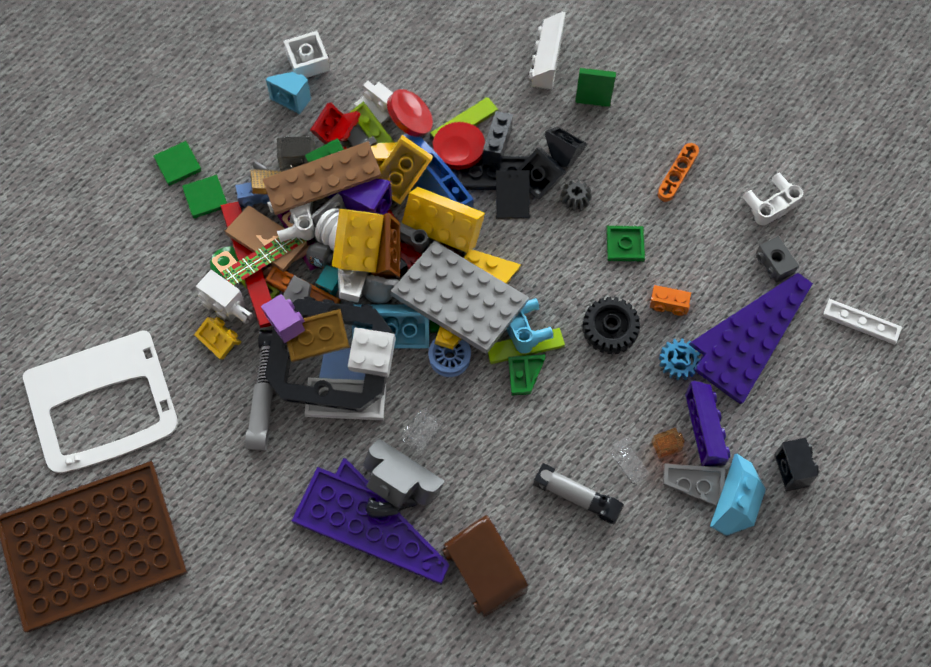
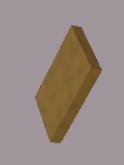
(322, 335)

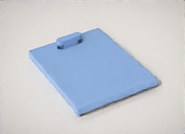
(335, 366)

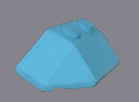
(739, 498)

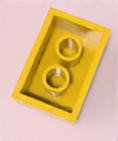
(404, 167)
(357, 240)

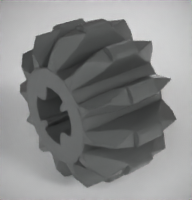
(569, 192)

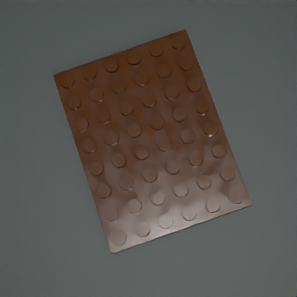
(90, 546)

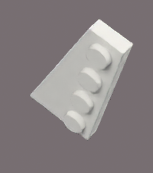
(351, 284)

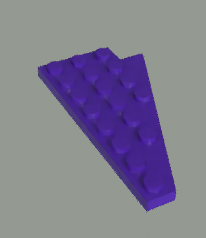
(743, 343)

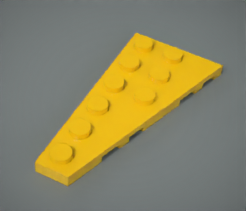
(493, 265)

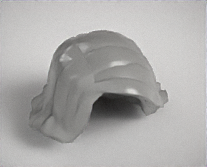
(378, 289)

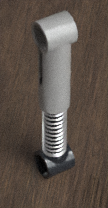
(257, 434)

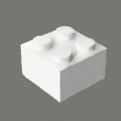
(307, 54)
(371, 352)

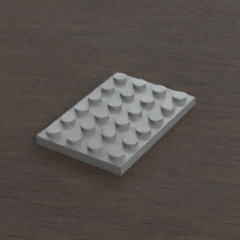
(459, 296)

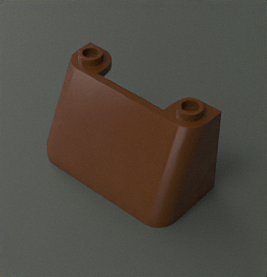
(486, 566)

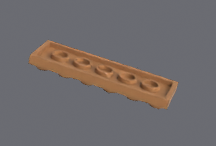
(322, 177)

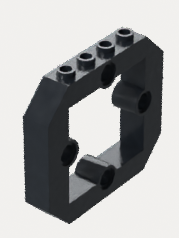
(279, 360)

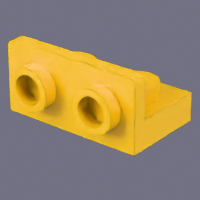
(217, 336)

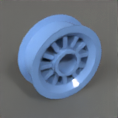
(438, 358)

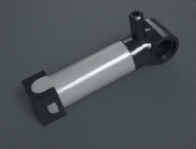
(603, 506)

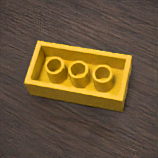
(443, 219)

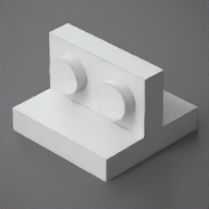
(376, 99)

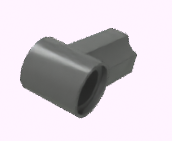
(411, 236)

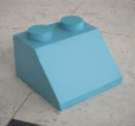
(289, 90)

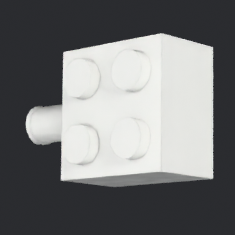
(222, 298)

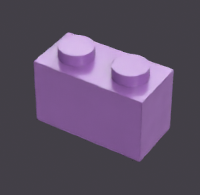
(283, 318)

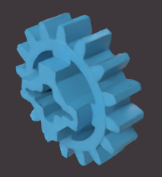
(675, 366)

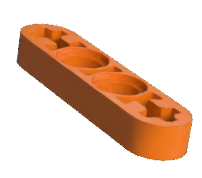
(678, 172)

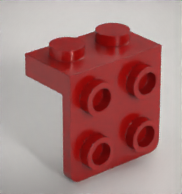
(334, 124)

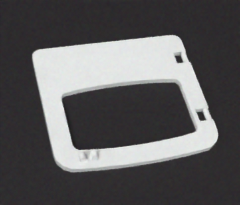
(90, 371)

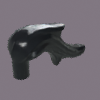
(379, 509)

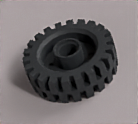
(616, 313)

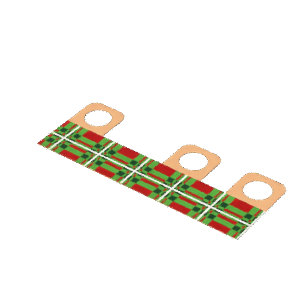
(272, 250)

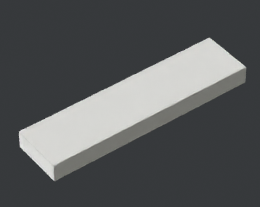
(862, 321)

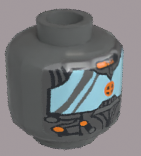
(319, 255)

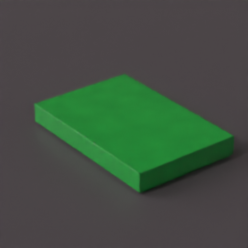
(595, 87)

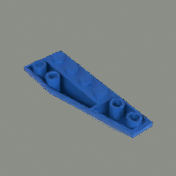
(439, 177)

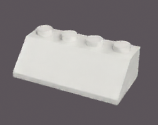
(547, 51)

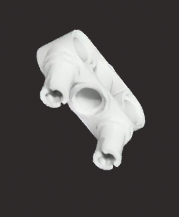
(778, 204)
(302, 227)

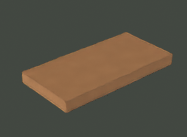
(254, 223)

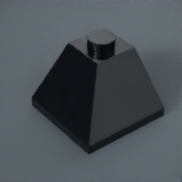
(564, 146)

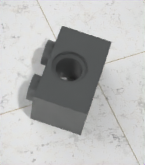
(776, 250)

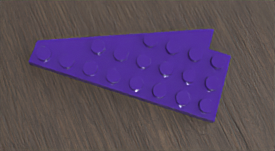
(336, 510)

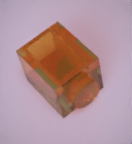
(668, 442)

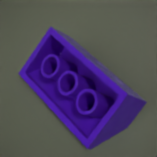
(706, 425)

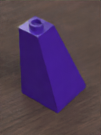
(370, 197)

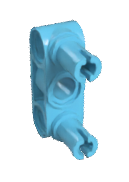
(521, 333)

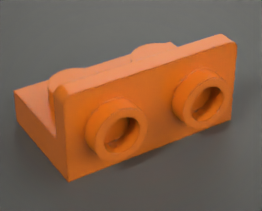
(670, 300)

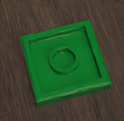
(177, 163)
(204, 196)
(625, 243)

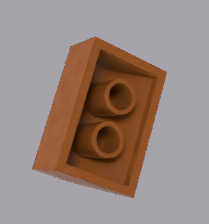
(389, 249)

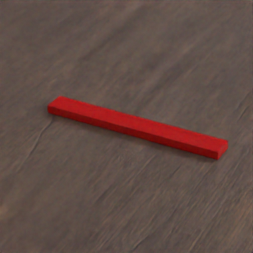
(256, 282)

